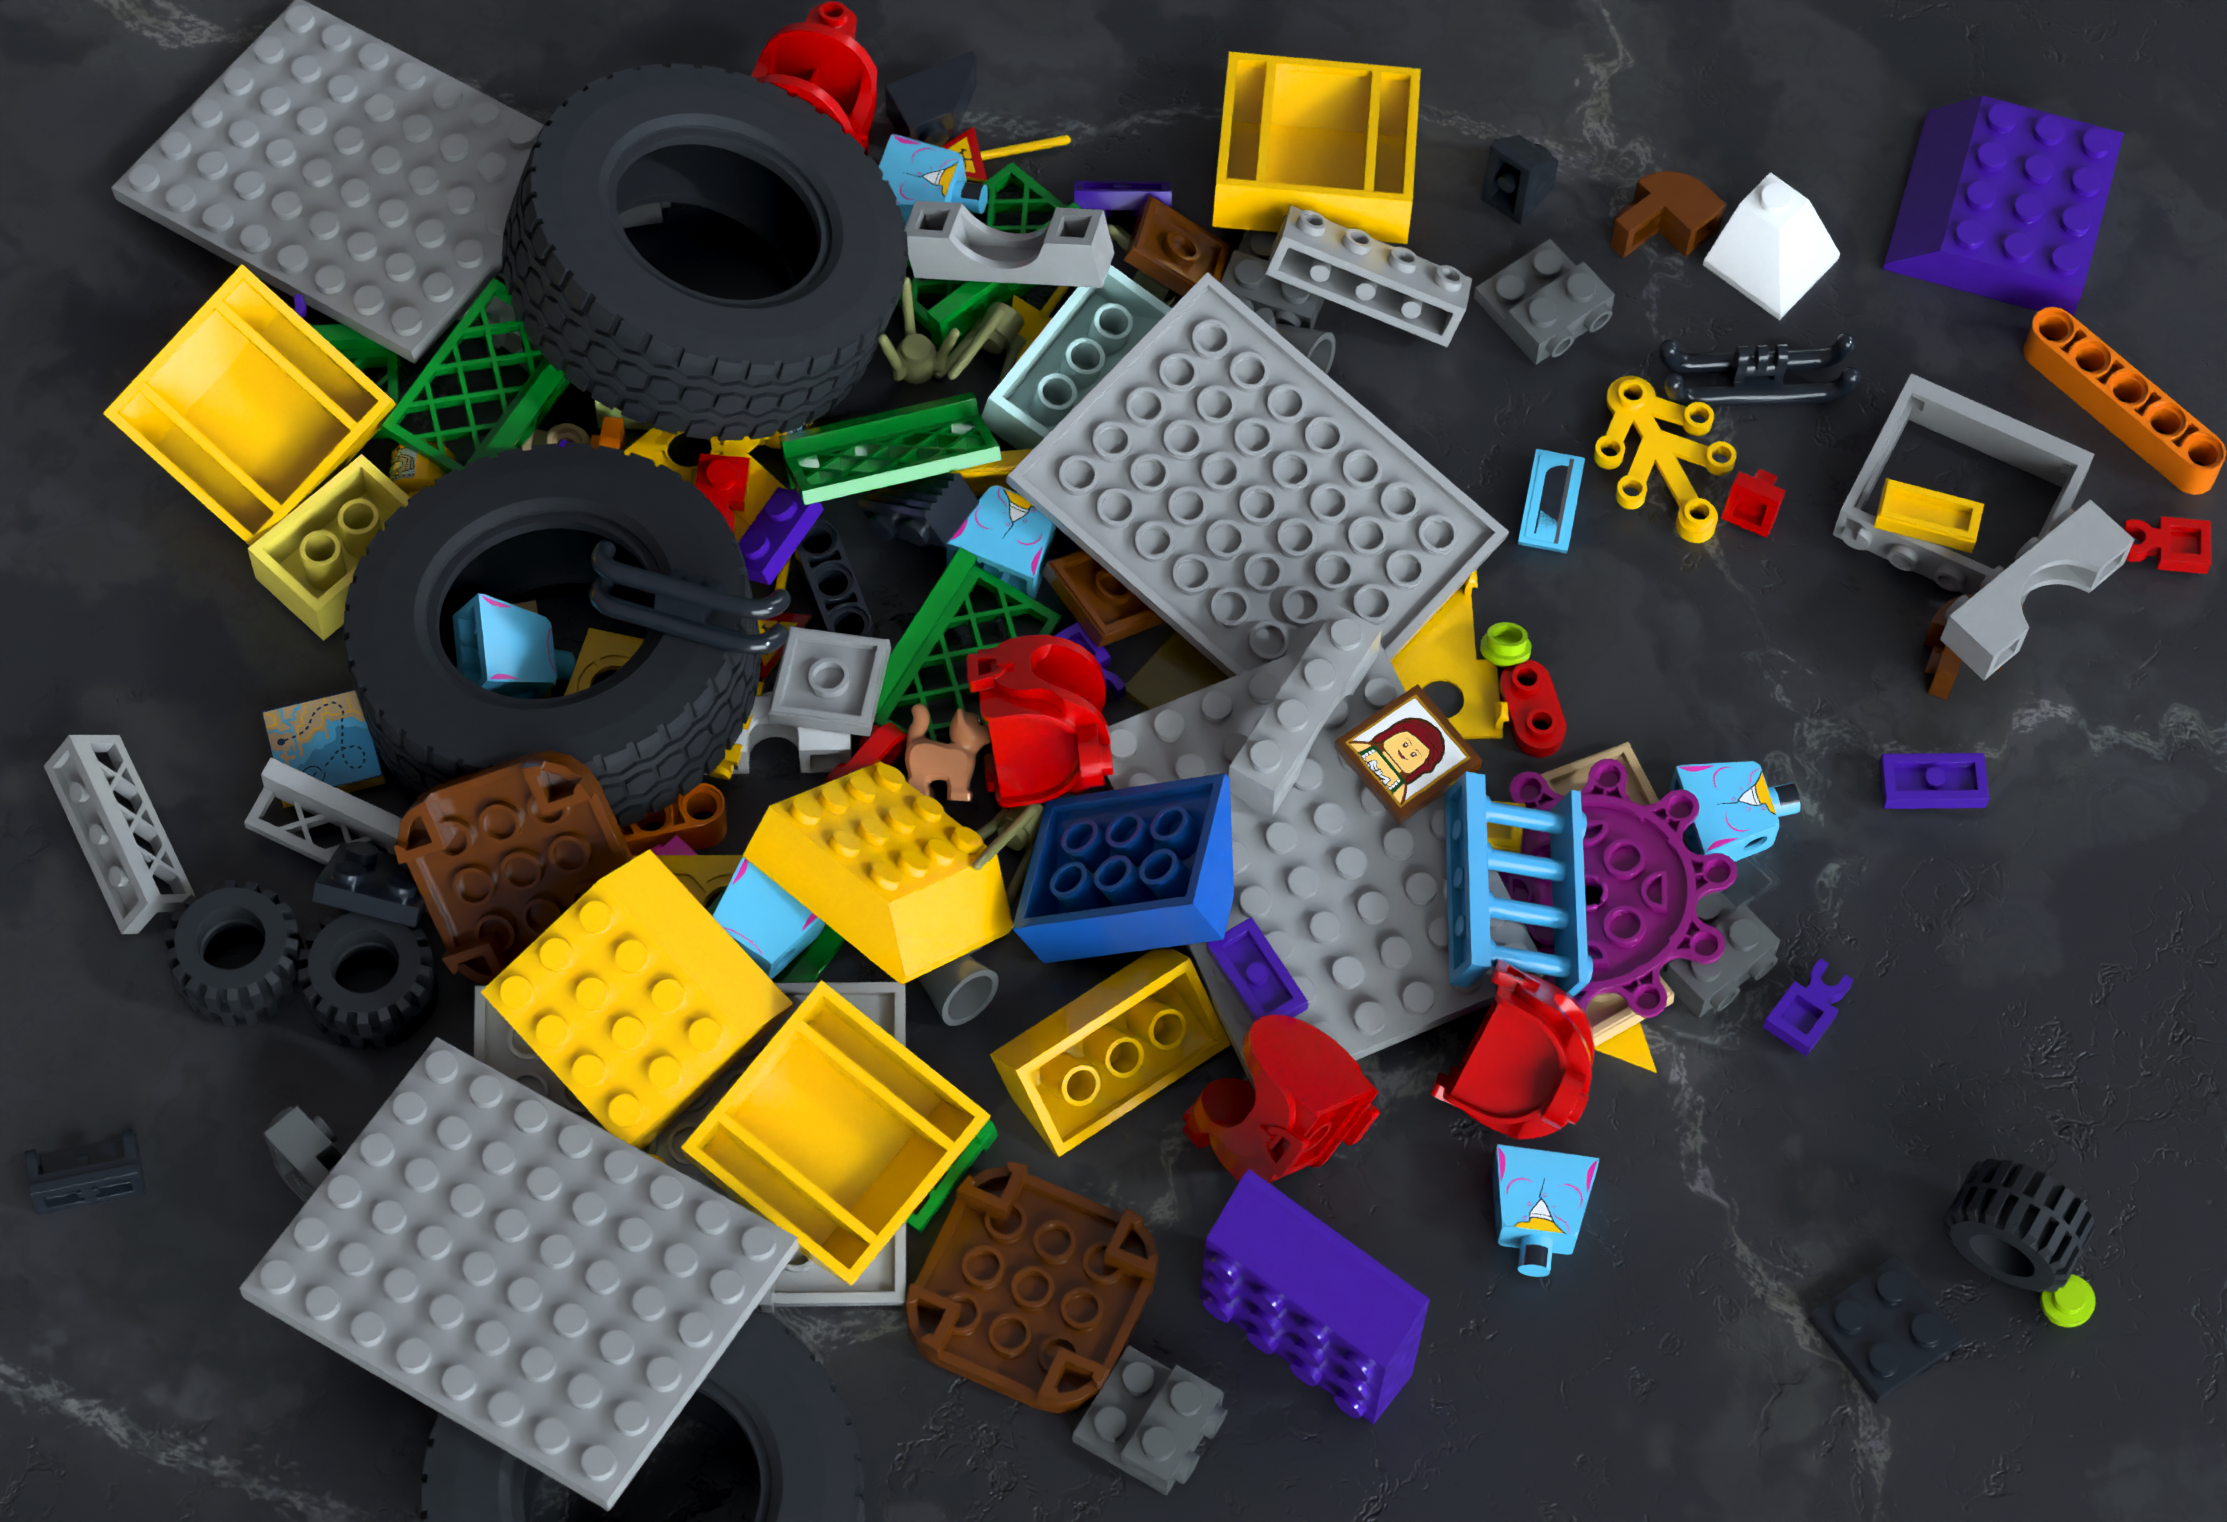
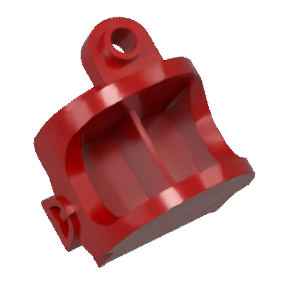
(824, 68)
(1042, 718)
(1526, 1061)
(1302, 1108)

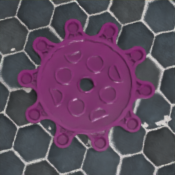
(1644, 880)

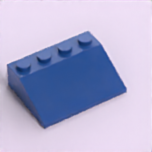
(1130, 870)

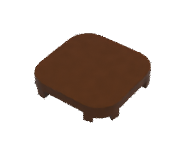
(508, 855)
(1032, 1289)

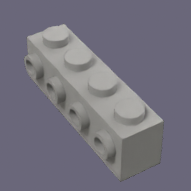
(1369, 275)

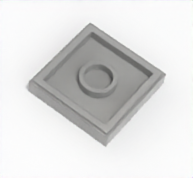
(829, 681)

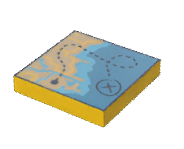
(325, 741)

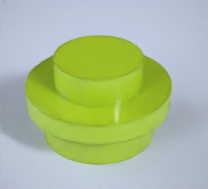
(1506, 644)
(2070, 1304)

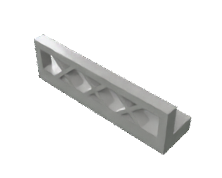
(327, 805)
(107, 830)

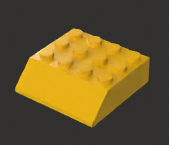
(1317, 141)
(250, 407)
(884, 870)
(637, 999)
(834, 1134)

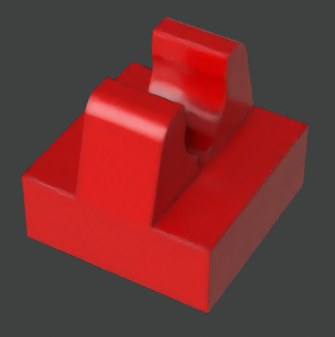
(1754, 502)

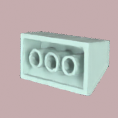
(1071, 358)

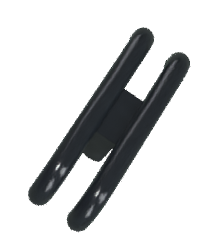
(1758, 374)
(684, 605)

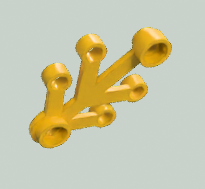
(1662, 449)

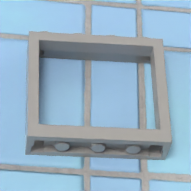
(1979, 429)

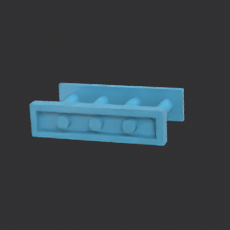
(1473, 905)

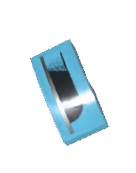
(1551, 501)

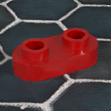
(1531, 705)
(883, 745)

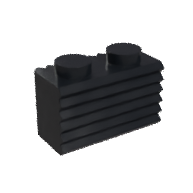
(920, 509)

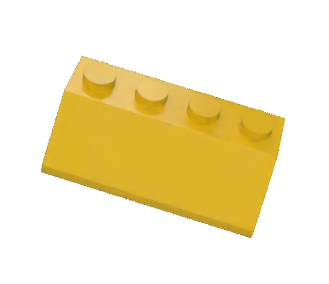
(1111, 1048)

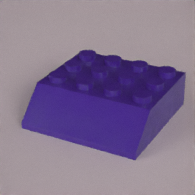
(2004, 203)
(1312, 1298)

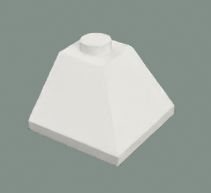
(1773, 247)

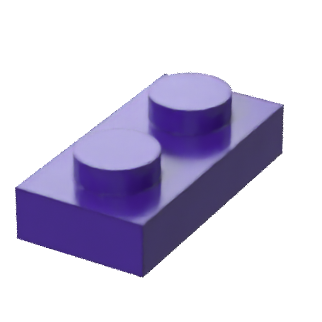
(1119, 195)
(776, 534)
(1933, 780)
(1256, 972)

